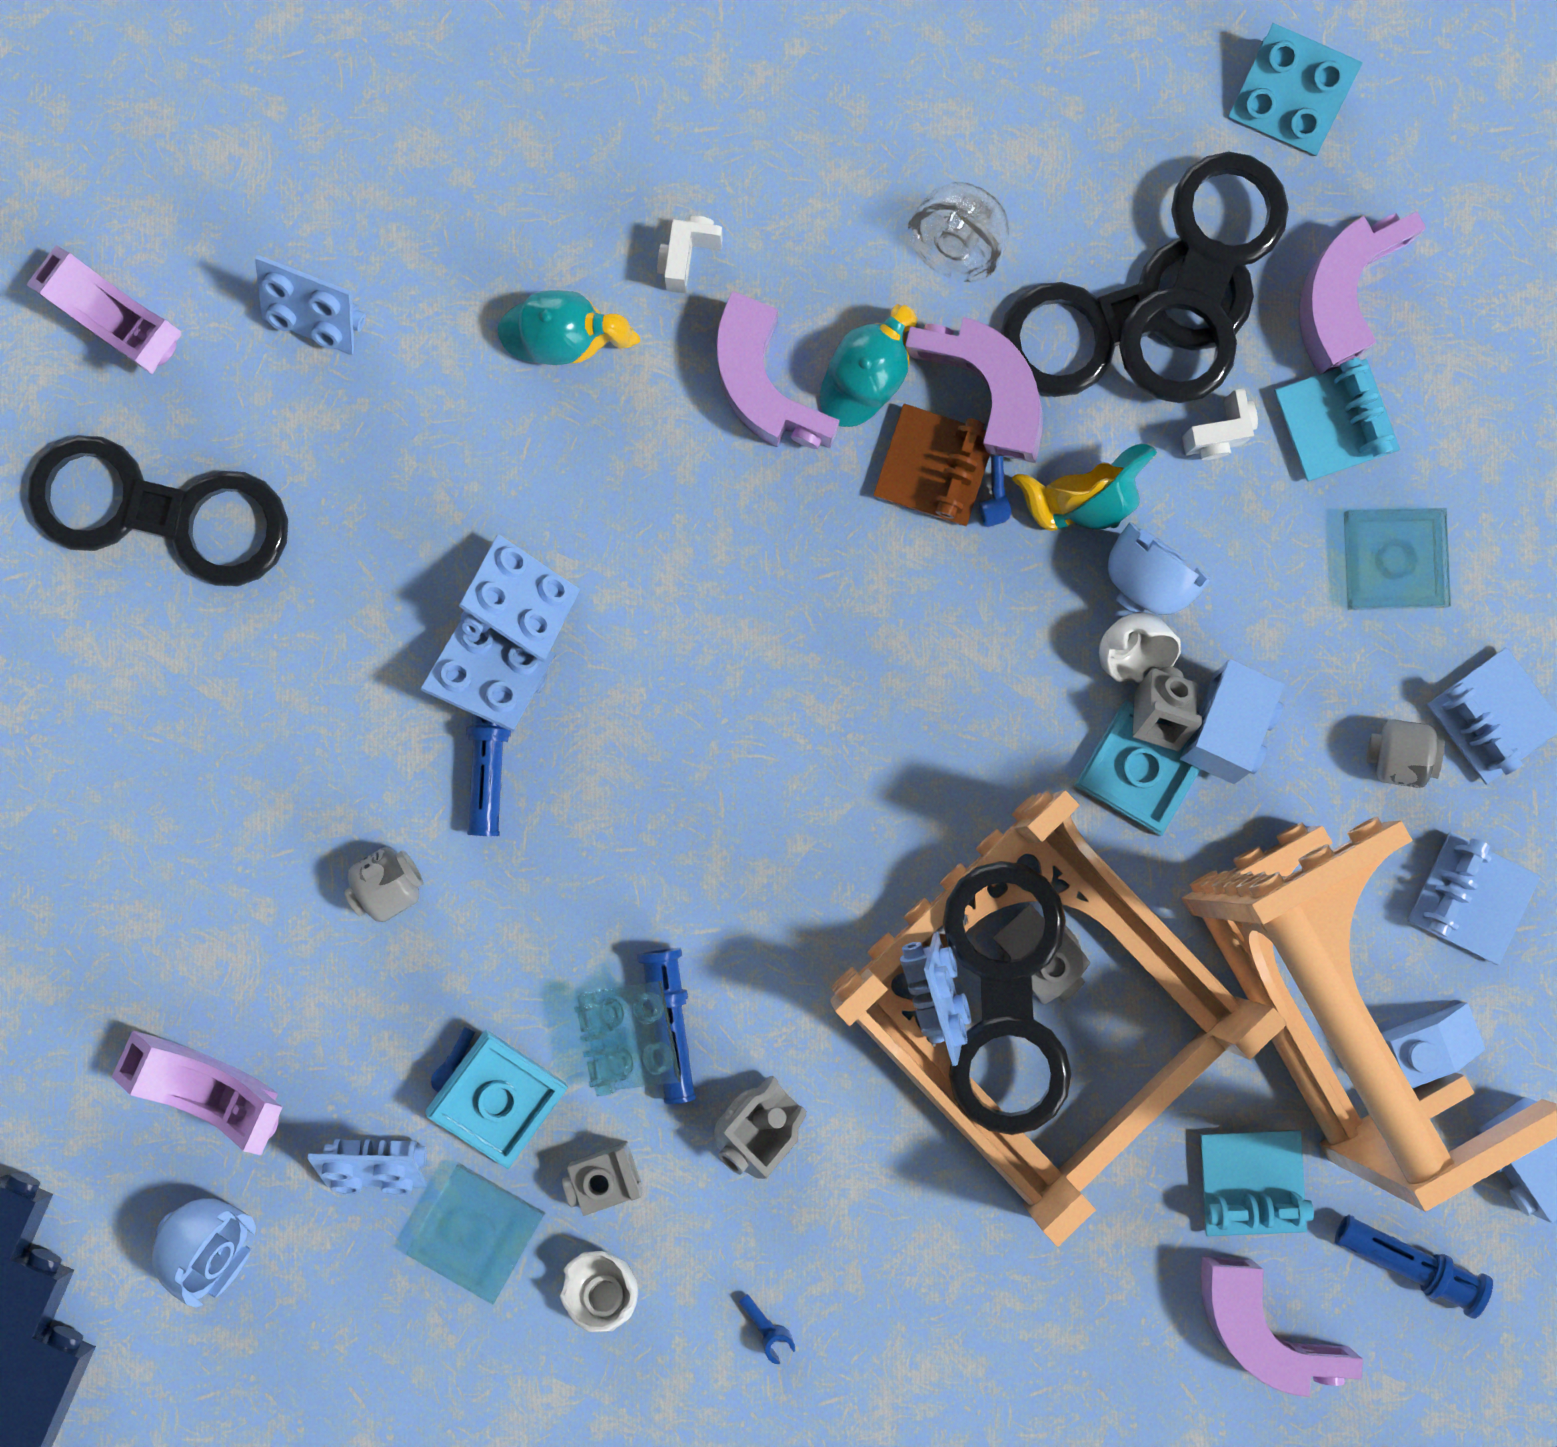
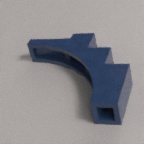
(37, 1362)

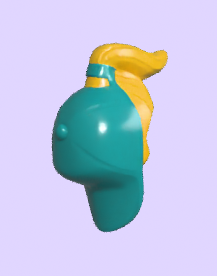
(561, 329)
(867, 368)
(1088, 499)

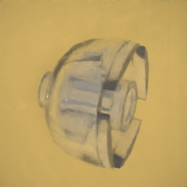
(960, 231)

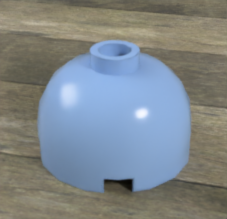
(1152, 574)
(201, 1249)

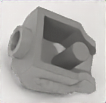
(1063, 974)
(758, 1129)

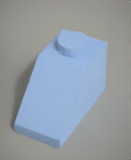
(1435, 1044)

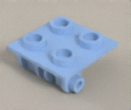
(307, 305)
(517, 599)
(487, 676)
(1495, 716)
(1474, 898)
(939, 1008)
(349, 1171)

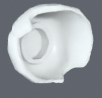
(1136, 646)
(599, 1291)

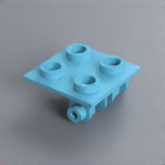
(1295, 89)
(1337, 419)
(1254, 1183)

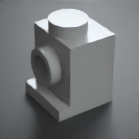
(1170, 697)
(616, 1166)

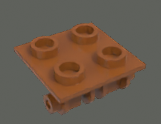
(934, 464)

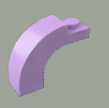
(1328, 302)
(105, 310)
(741, 348)
(1016, 408)
(201, 1086)
(1235, 1311)

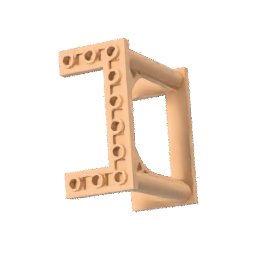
(1310, 924)
(1226, 1021)

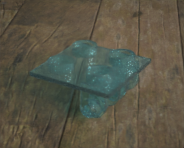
(627, 1037)

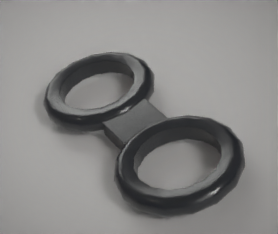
(1204, 276)
(1110, 311)
(157, 510)
(1008, 997)

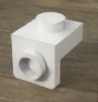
(676, 257)
(1217, 438)

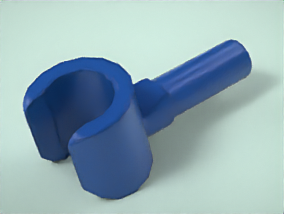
(997, 509)
(444, 1072)
(767, 1329)

